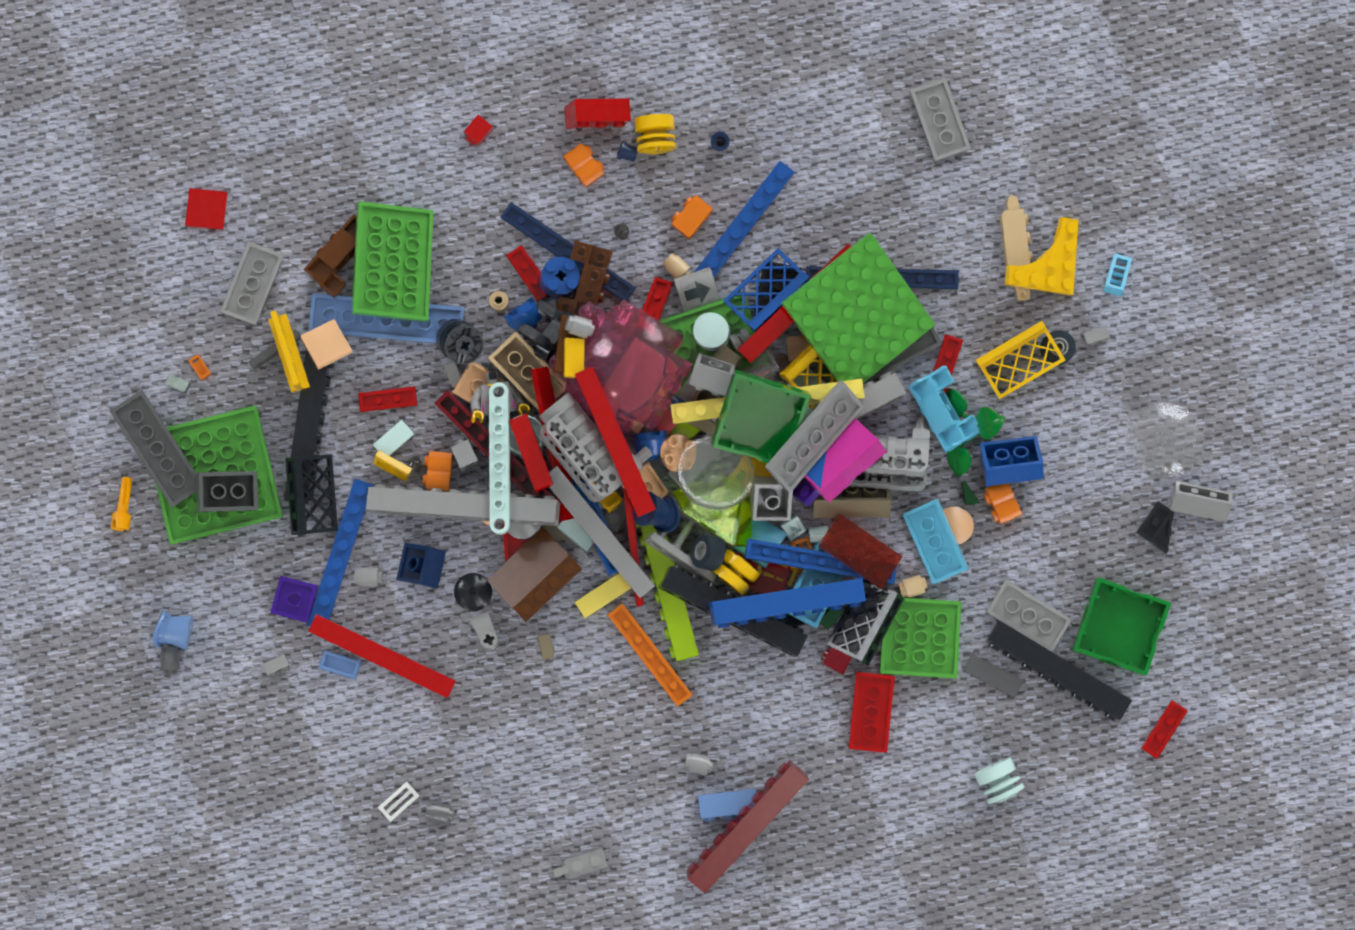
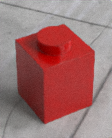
(477, 131)

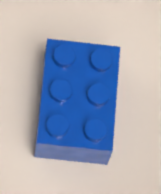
(1011, 461)

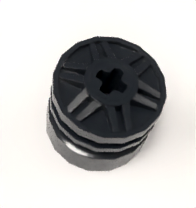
(450, 338)

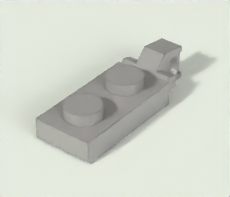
(582, 864)

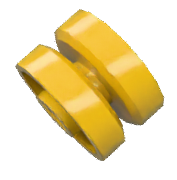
(737, 569)

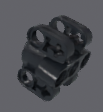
(546, 342)

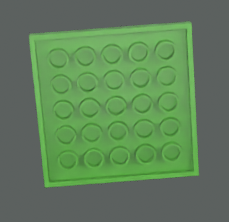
(858, 312)
(222, 444)

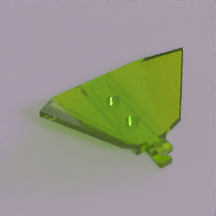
(729, 524)

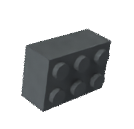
(226, 491)

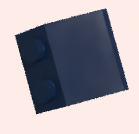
(421, 565)

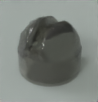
(620, 228)
(415, 463)

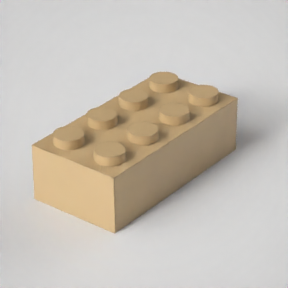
(515, 360)

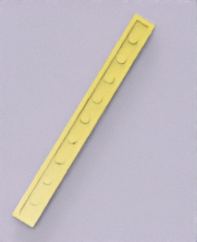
(711, 408)

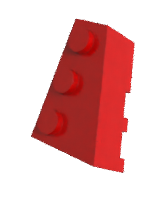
(597, 113)

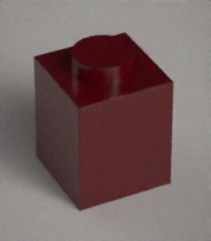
(836, 660)

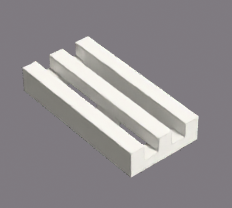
(386, 812)

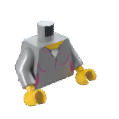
(480, 398)

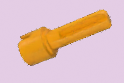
(121, 518)

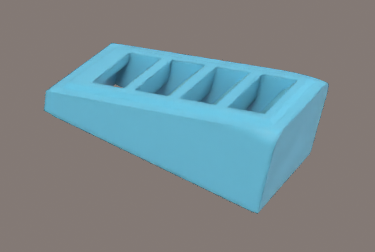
(1113, 289)

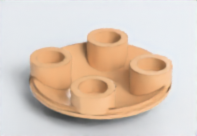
(672, 450)
(960, 523)

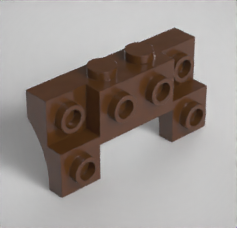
(333, 258)
(592, 279)

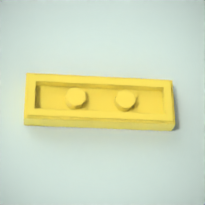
(602, 595)

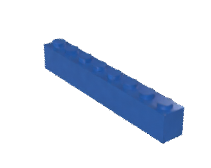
(786, 602)

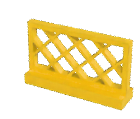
(1012, 345)
(288, 352)
(802, 363)

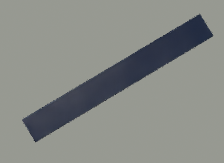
(559, 246)
(918, 278)

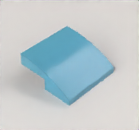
(764, 532)

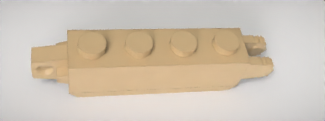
(1016, 240)

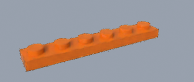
(649, 654)

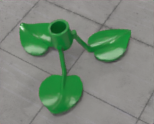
(988, 423)

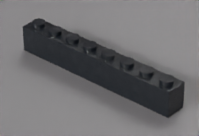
(310, 418)
(699, 594)
(1058, 670)

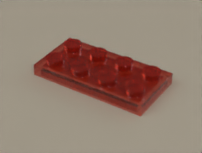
(860, 551)

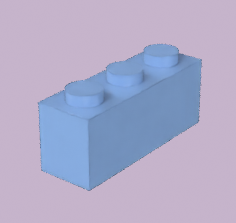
(724, 804)

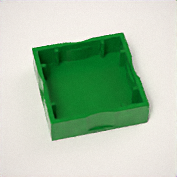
(758, 416)
(1121, 626)

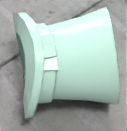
(711, 331)

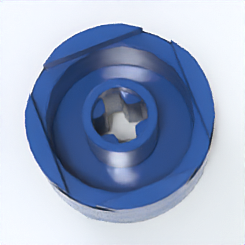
(553, 286)

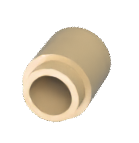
(676, 266)
(499, 307)
(913, 586)

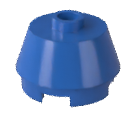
(524, 314)
(651, 440)

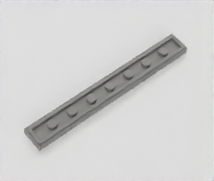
(600, 533)

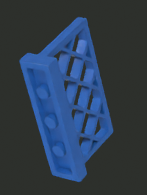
(775, 304)

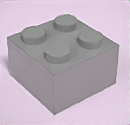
(711, 375)
(769, 500)

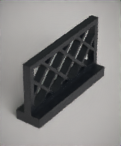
(297, 499)
(876, 631)

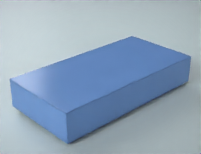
(339, 664)

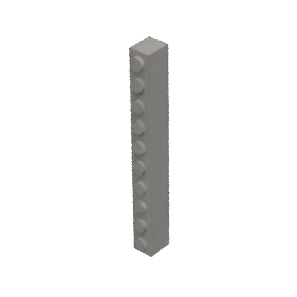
(459, 505)

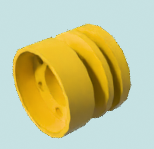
(655, 136)

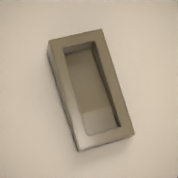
(546, 646)

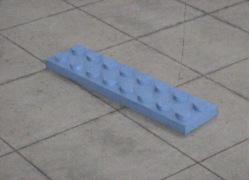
(326, 308)

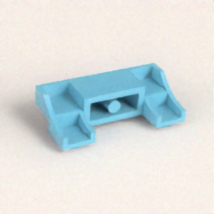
(940, 412)

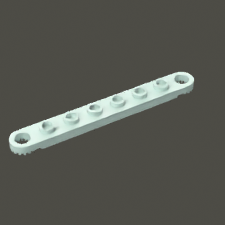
(499, 457)

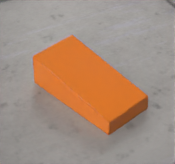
(200, 367)

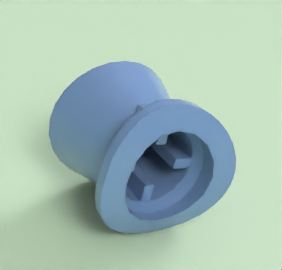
(173, 630)

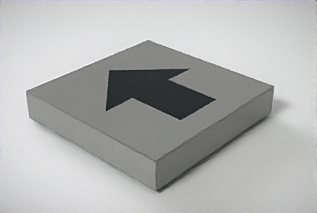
(696, 289)

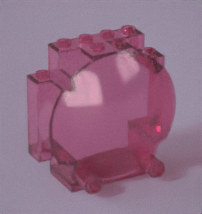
(632, 362)

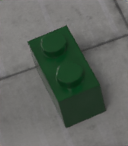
(830, 618)

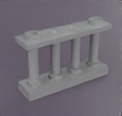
(674, 552)

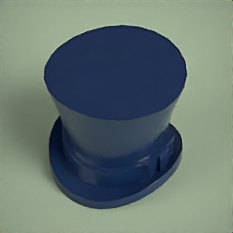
(664, 518)

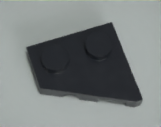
(1157, 527)

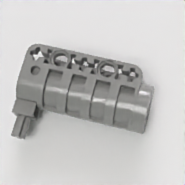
(586, 446)
(902, 459)

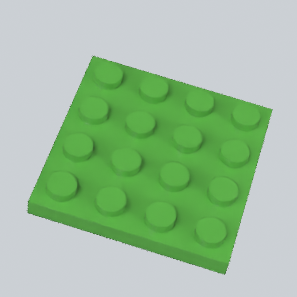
(923, 639)

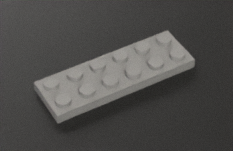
(814, 436)

